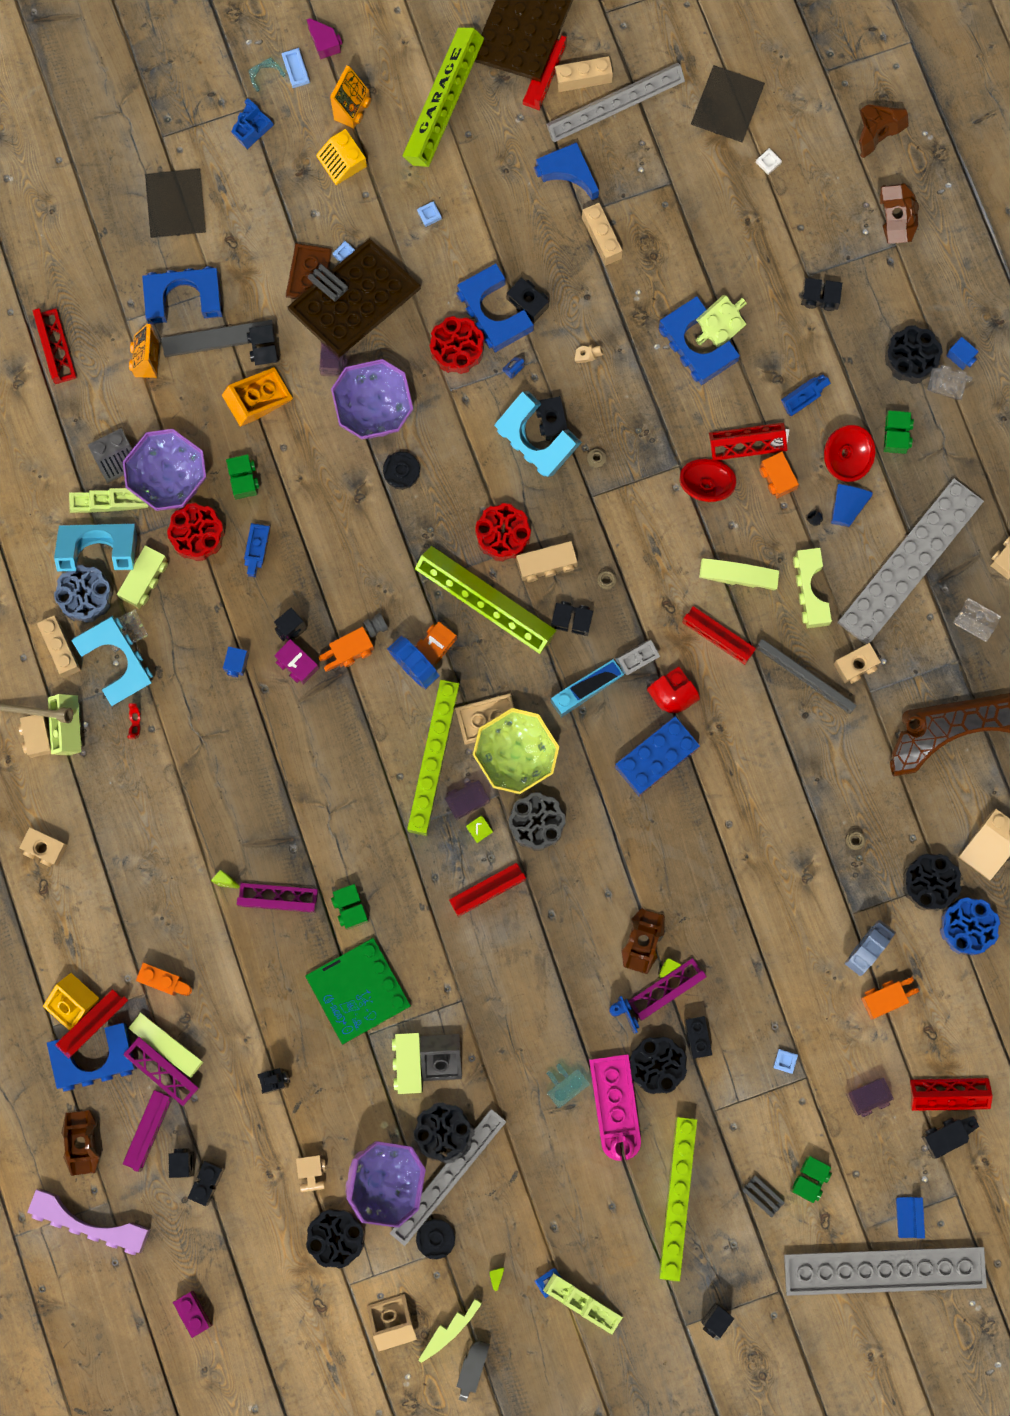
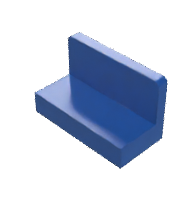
(910, 1217)

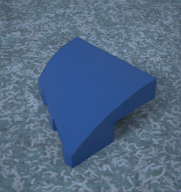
(251, 125)
(848, 504)

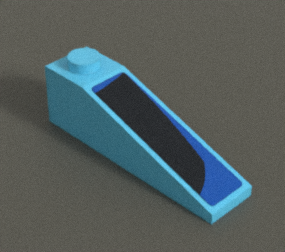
(586, 688)

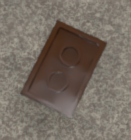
(304, 262)

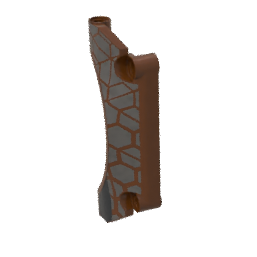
(943, 724)

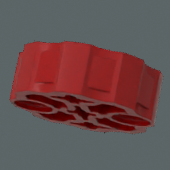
(446, 339)
(208, 530)
(485, 539)

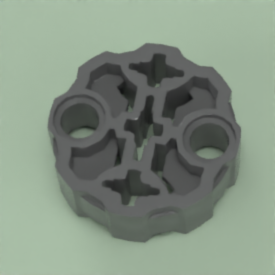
(556, 824)

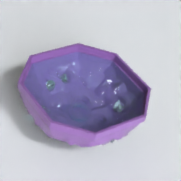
(372, 399)
(164, 469)
(385, 1184)

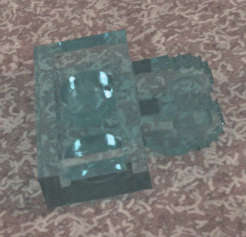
(568, 1088)

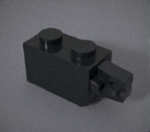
(274, 1080)
(949, 1136)

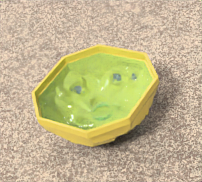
(516, 751)

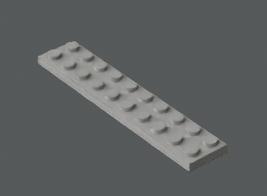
(910, 562)
(885, 1271)

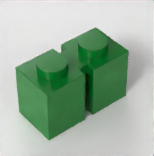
(898, 435)
(242, 477)
(353, 916)
(806, 1188)

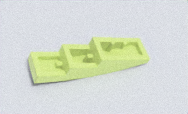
(104, 501)
(739, 573)
(165, 1045)
(582, 1304)
(445, 1335)

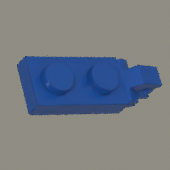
(804, 394)
(256, 548)

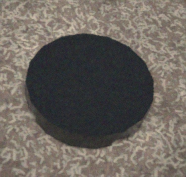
(401, 470)
(435, 1239)

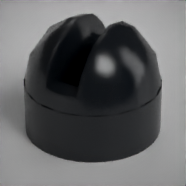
(814, 517)

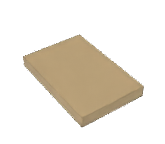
(477, 714)

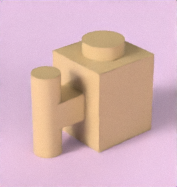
(309, 1168)

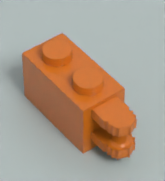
(348, 649)
(162, 980)
(888, 998)

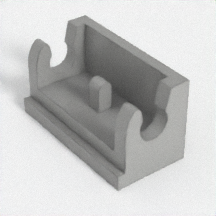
(637, 657)

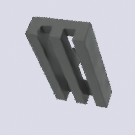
(317, 272)
(769, 1191)

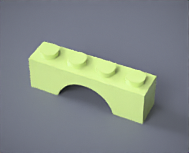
(815, 612)

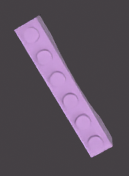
(50, 1207)

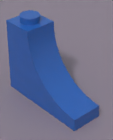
(567, 165)

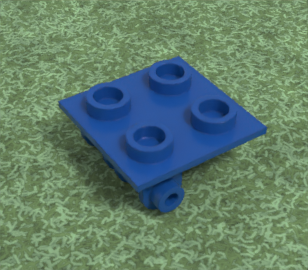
(624, 1007)

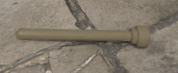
(63, 714)

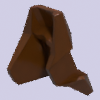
(878, 124)
(904, 228)
(637, 956)
(85, 1159)

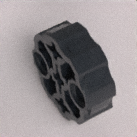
(902, 356)
(936, 900)
(674, 1075)
(457, 1119)
(315, 1232)

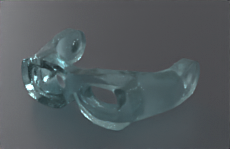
(269, 63)

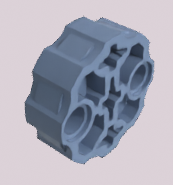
(70, 607)
(870, 947)

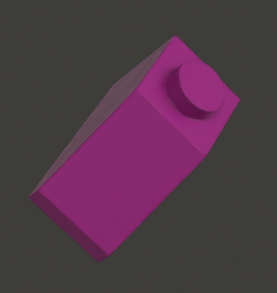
(324, 39)

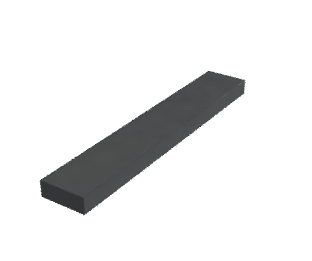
(209, 339)
(806, 676)

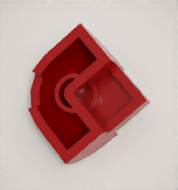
(673, 692)

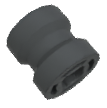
(375, 625)

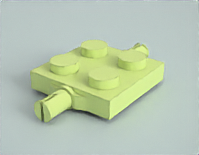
(721, 321)

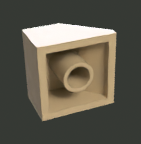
(391, 1323)

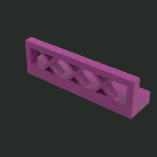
(276, 904)
(671, 995)
(165, 1065)
(147, 1131)

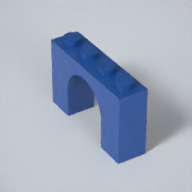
(158, 286)
(497, 333)
(702, 366)
(69, 1074)

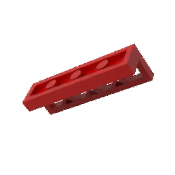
(537, 90)
(47, 344)
(745, 435)
(718, 635)
(487, 889)
(90, 1023)
(951, 1098)

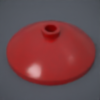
(858, 453)
(707, 480)

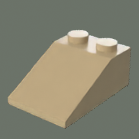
(989, 845)

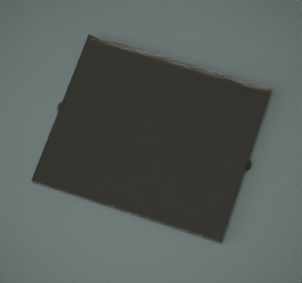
(727, 103)
(175, 203)

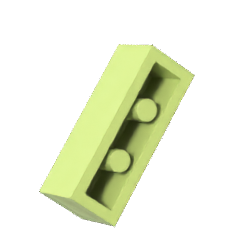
(143, 577)
(65, 737)
(407, 1063)

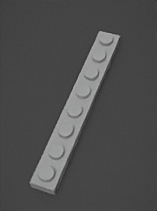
(615, 102)
(449, 1177)

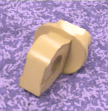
(590, 355)

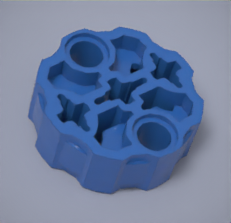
(413, 662)
(971, 945)

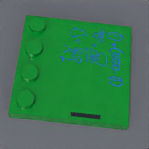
(357, 991)

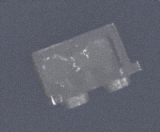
(948, 382)
(977, 619)
(132, 626)

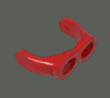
(134, 710)

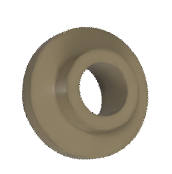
(596, 464)
(606, 574)
(861, 838)

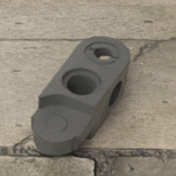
(472, 1369)

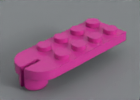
(615, 1106)

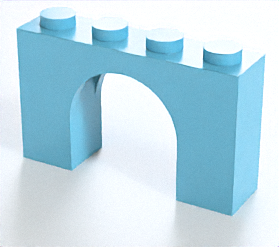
(513, 425)
(74, 538)
(110, 633)

